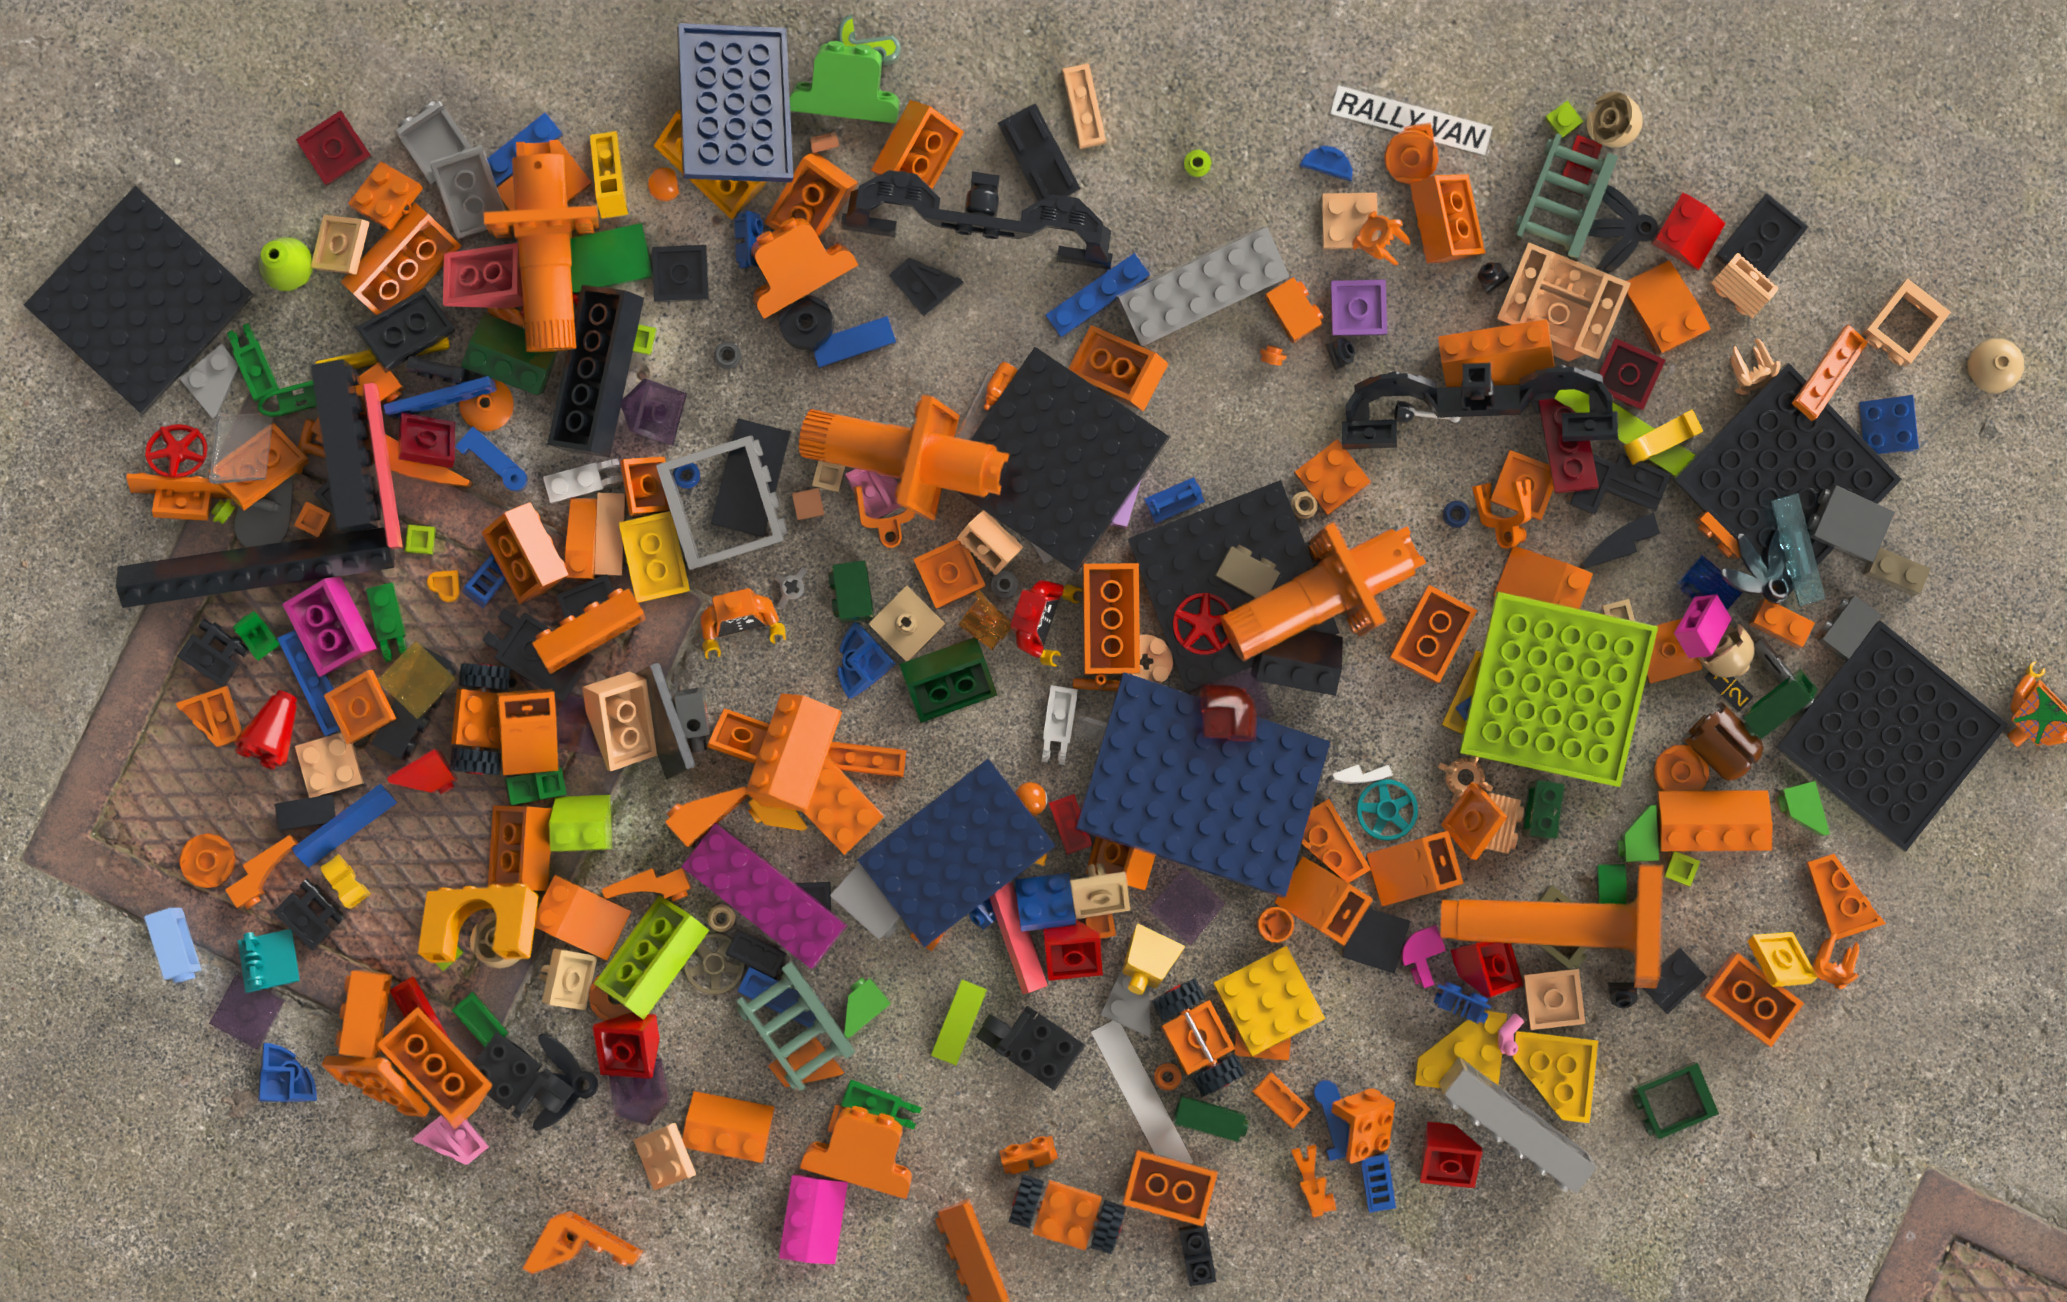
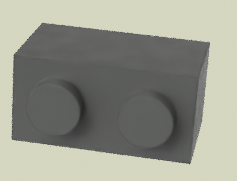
(1848, 627)

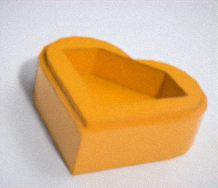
(445, 584)

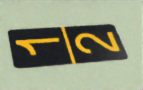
(1730, 689)

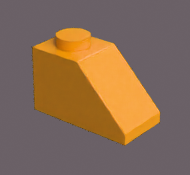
(777, 817)

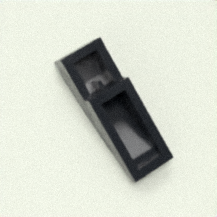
(1622, 541)

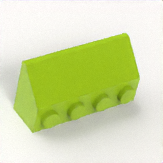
(651, 956)

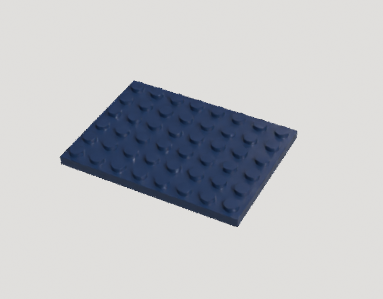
(1202, 798)

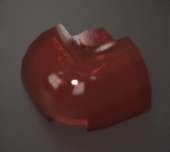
(1228, 713)

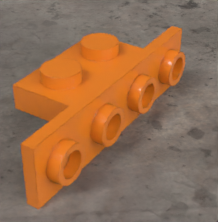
(177, 497)

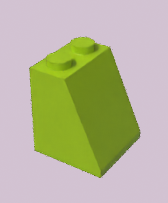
(581, 823)

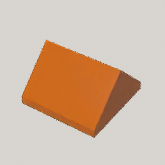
(644, 486)
(738, 736)

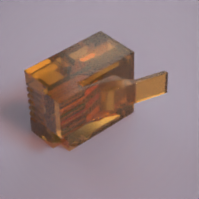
(986, 622)

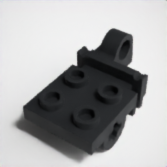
(1035, 1045)
(517, 1078)

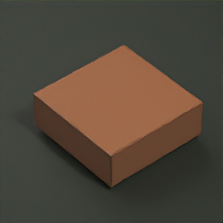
(824, 142)
(808, 504)

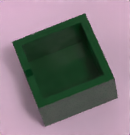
(852, 591)

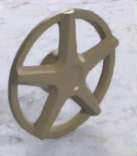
(714, 964)

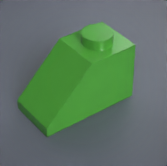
(1804, 807)
(1640, 838)
(863, 1005)

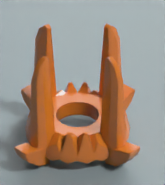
(1376, 247)
(1831, 973)

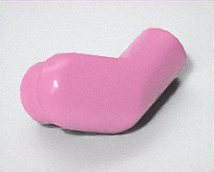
(1506, 1035)

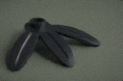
(1628, 228)
(1764, 579)
(573, 1077)

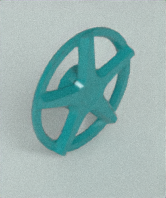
(1387, 810)

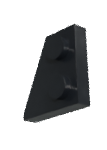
(924, 285)

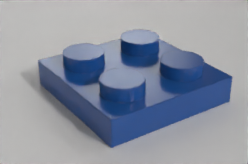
(1045, 902)

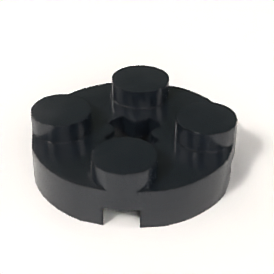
(810, 337)

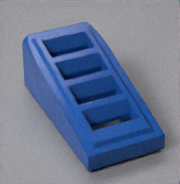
(475, 595)
(1375, 1160)

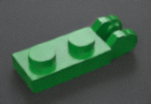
(253, 364)
(387, 618)
(878, 1102)

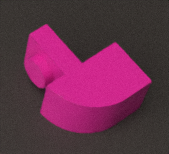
(1419, 946)

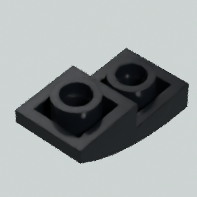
(304, 812)
(1197, 1255)

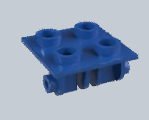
(1890, 424)
(1478, 1002)

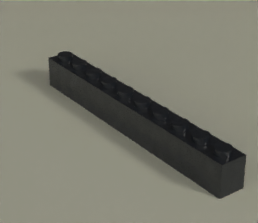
(254, 567)

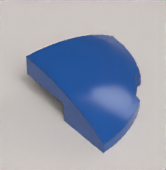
(862, 661)
(283, 1077)

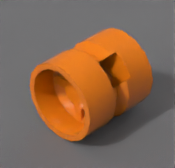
(1275, 924)

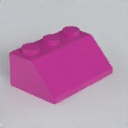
(329, 625)
(813, 1219)

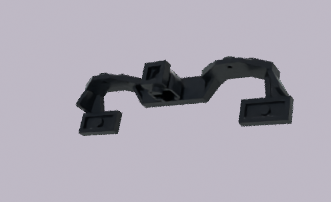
(980, 214)
(1479, 398)

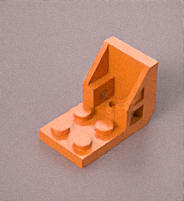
(556, 1248)

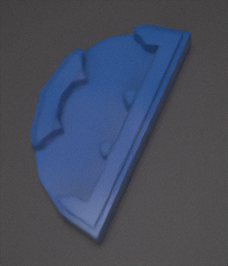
(1329, 162)

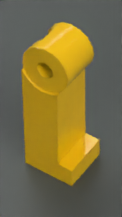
(1663, 437)

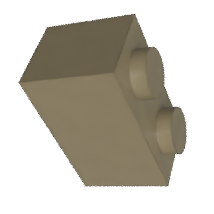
(1897, 572)
(1247, 573)

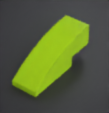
(959, 1022)

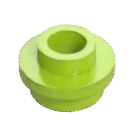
(1191, 169)
(222, 511)

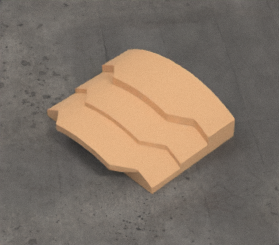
(1570, 295)

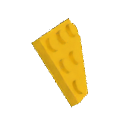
(1471, 1042)
(1560, 1071)

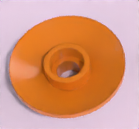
(494, 415)

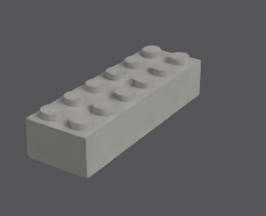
(1202, 286)
(1517, 1125)

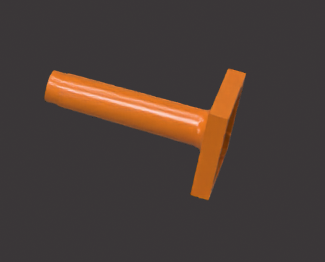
(1569, 924)

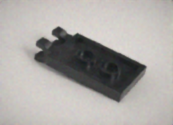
(520, 655)

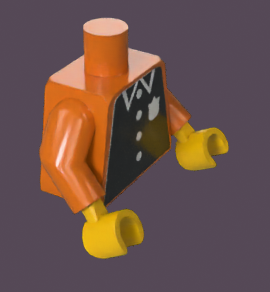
(738, 613)

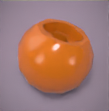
(663, 184)
(1033, 797)

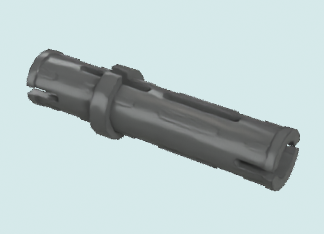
(1773, 662)

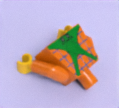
(2037, 712)

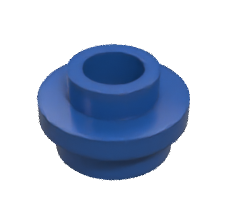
(686, 484)

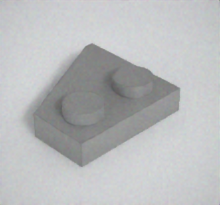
(212, 379)
(1127, 1007)

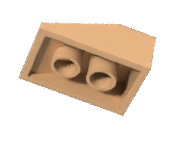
(621, 719)

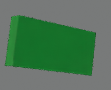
(478, 1019)

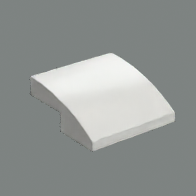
(1354, 775)

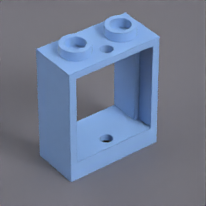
(173, 944)

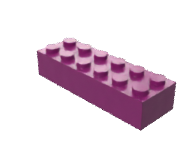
(765, 895)

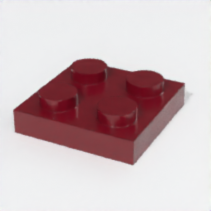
(333, 148)
(426, 440)

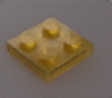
(416, 679)

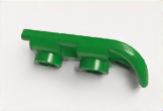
(287, 400)

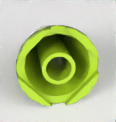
(285, 264)

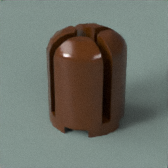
(1725, 743)

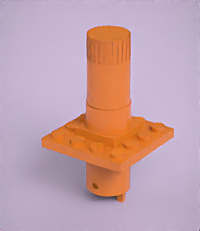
(543, 235)
(921, 456)
(1337, 585)

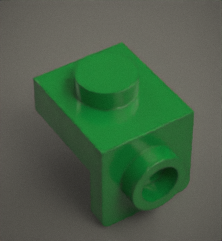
(256, 635)

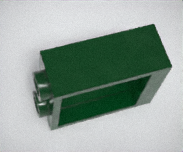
(1779, 704)
(1539, 811)
(1700, 1089)
(1210, 1118)

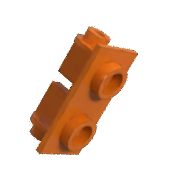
(1016, 1156)

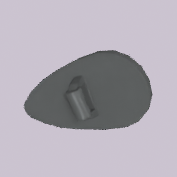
(266, 519)

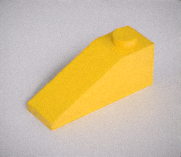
(608, 175)

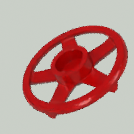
(176, 450)
(1202, 623)

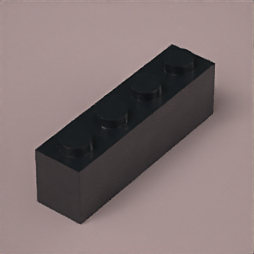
(400, 734)

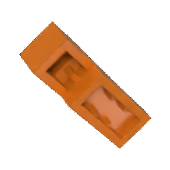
(670, 885)
(249, 888)

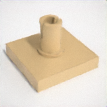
(907, 624)
(1100, 893)
(568, 979)

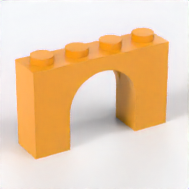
(449, 909)

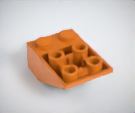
(527, 731)
(1415, 868)
(1324, 901)

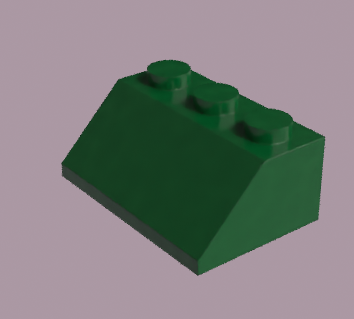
(500, 353)
(948, 679)

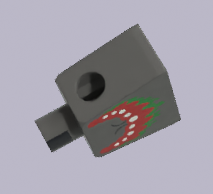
(693, 705)

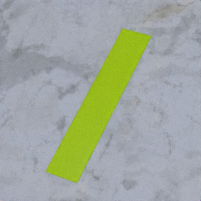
(1629, 430)

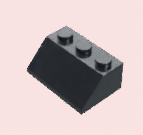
(1303, 662)

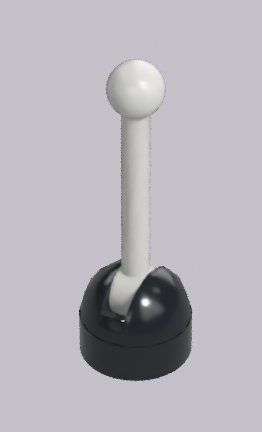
(1405, 412)

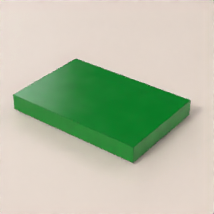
(610, 258)

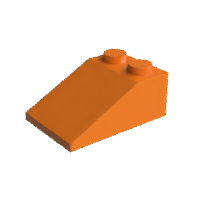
(815, 194)
(1666, 308)
(1118, 367)
(1543, 578)
(697, 817)
(581, 917)

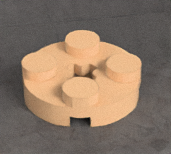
(1162, 659)

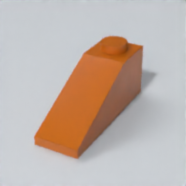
(581, 539)

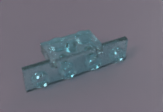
(1798, 549)

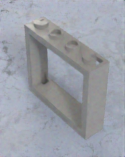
(679, 516)

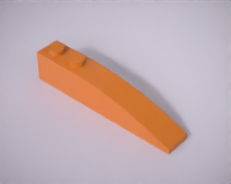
(411, 469)

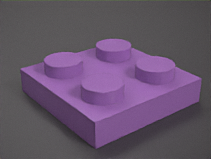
(1358, 308)

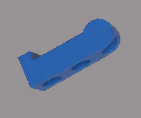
(512, 475)
(1327, 1093)

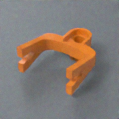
(882, 524)
(1506, 528)
(1313, 1188)

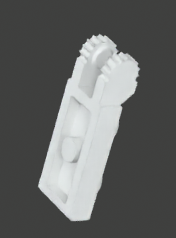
(580, 481)
(1059, 720)

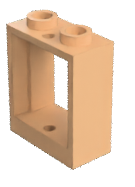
(1920, 300)

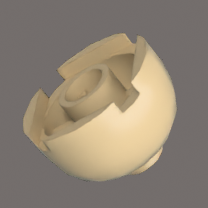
(1614, 120)
(1995, 365)
(1731, 654)
(482, 944)

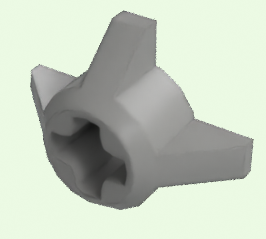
(789, 585)

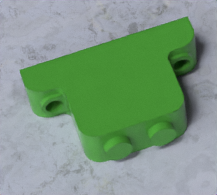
(846, 85)

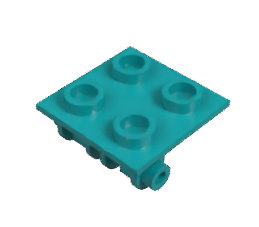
(268, 960)

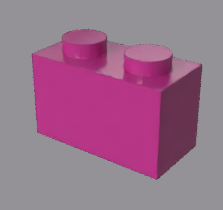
(1702, 626)

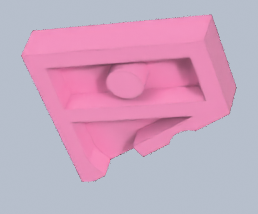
(877, 492)
(461, 1143)

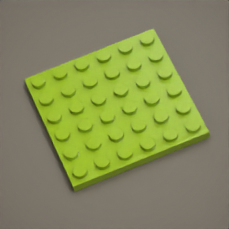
(1558, 689)

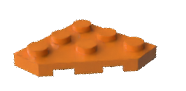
(378, 1081)

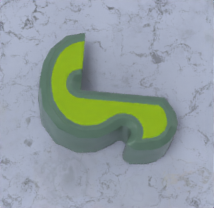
(887, 45)

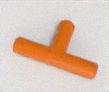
(305, 445)
(1098, 683)

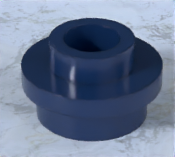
(1456, 505)

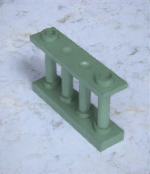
(1592, 192)
(823, 1024)

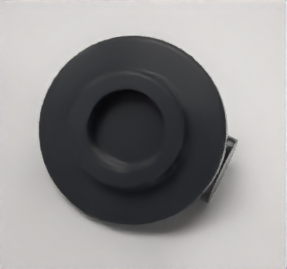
(1491, 276)
(1340, 352)
(1622, 994)

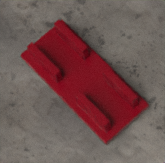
(1569, 462)

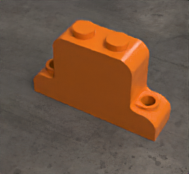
(795, 264)
(862, 1153)

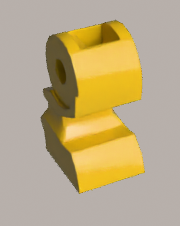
(343, 880)

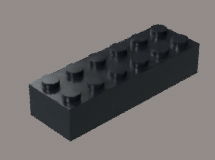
(596, 371)
(345, 446)

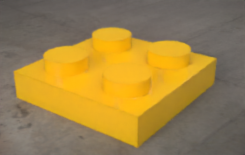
(1782, 959)

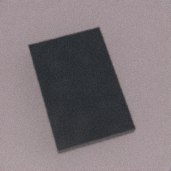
(1764, 236)
(405, 329)

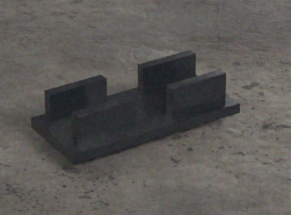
(1038, 154)

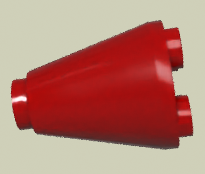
(269, 731)

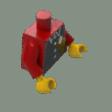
(1035, 615)

